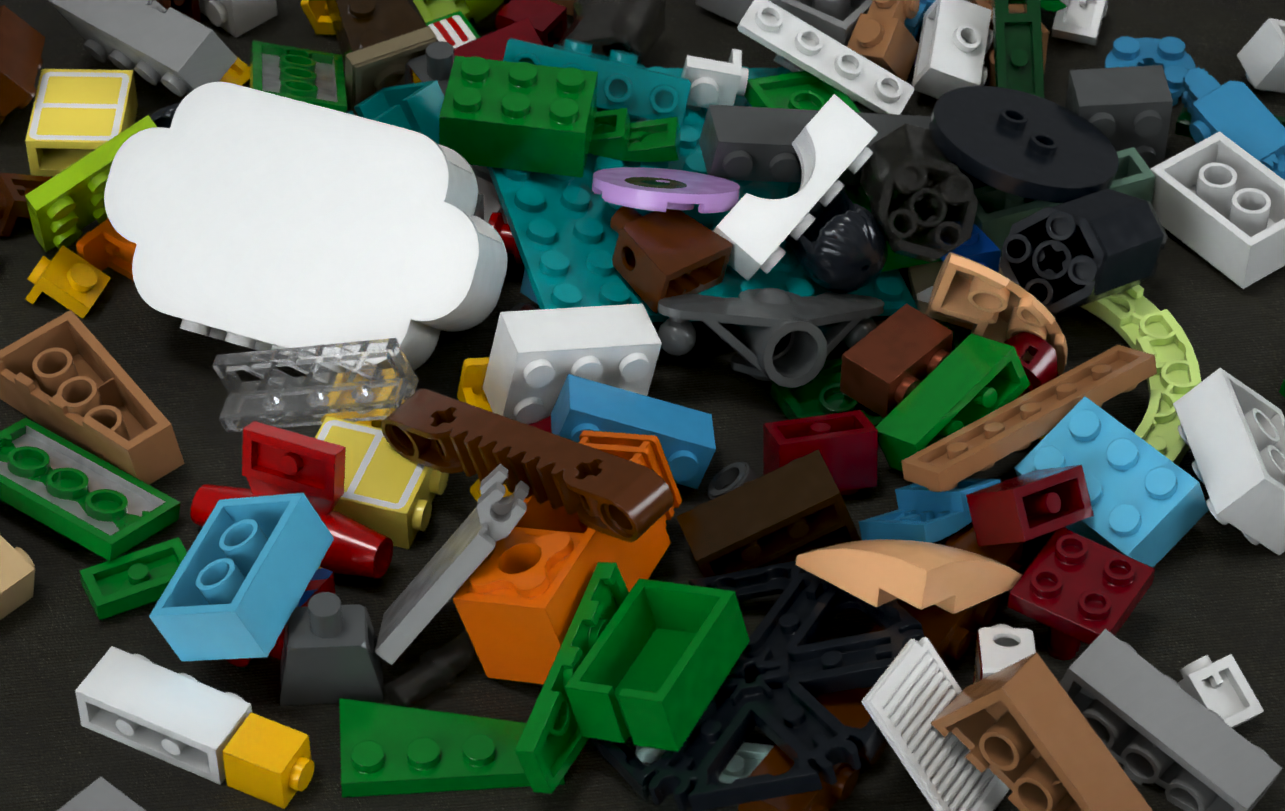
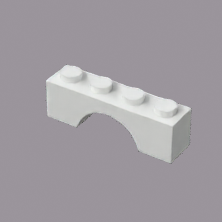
(826, 148)

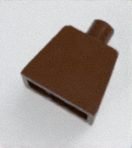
(667, 254)

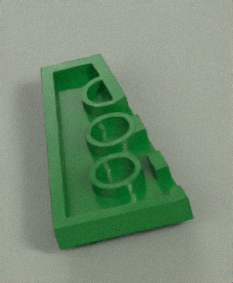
(551, 733)
(424, 751)

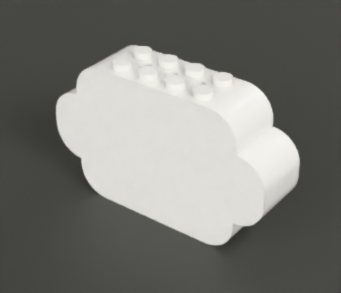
(303, 226)

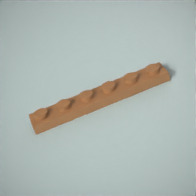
(1026, 418)

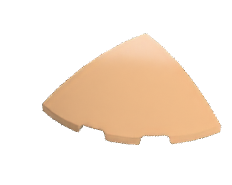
(991, 306)
(910, 571)

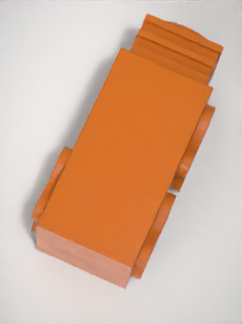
(536, 577)

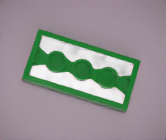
(299, 74)
(79, 492)

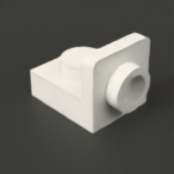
(1080, 20)
(1221, 688)

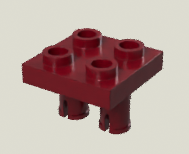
(1079, 591)

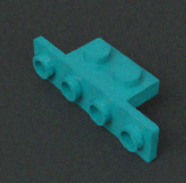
(620, 78)

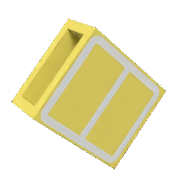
(76, 115)
(381, 484)

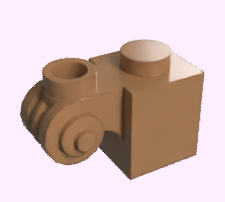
(884, 37)

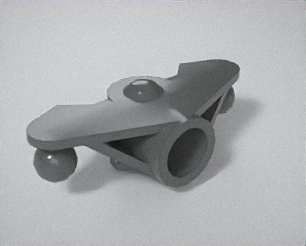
(761, 319)

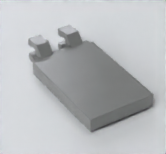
(452, 564)

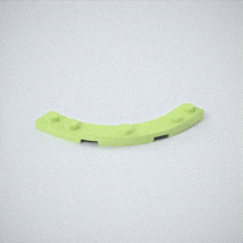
(1176, 364)

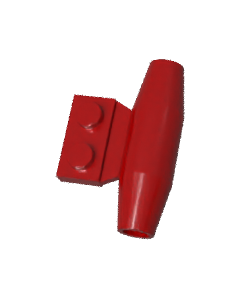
(291, 463)

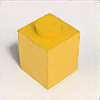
(268, 760)

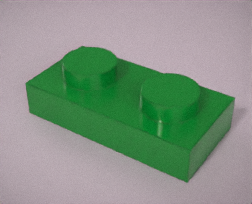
(132, 578)

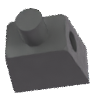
(329, 654)

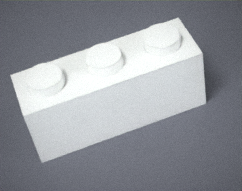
(161, 712)

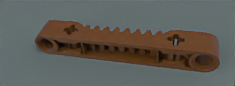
(459, 437)

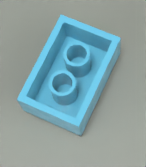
(1135, 491)
(242, 578)

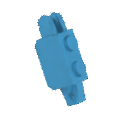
(1237, 115)

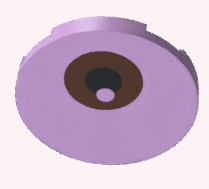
(665, 189)

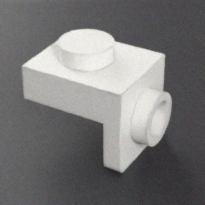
(715, 80)

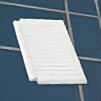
(903, 705)

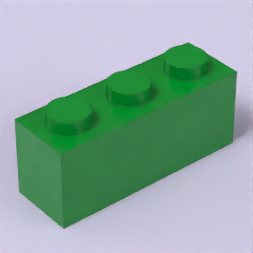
(960, 390)

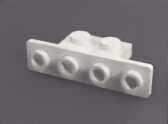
(810, 50)

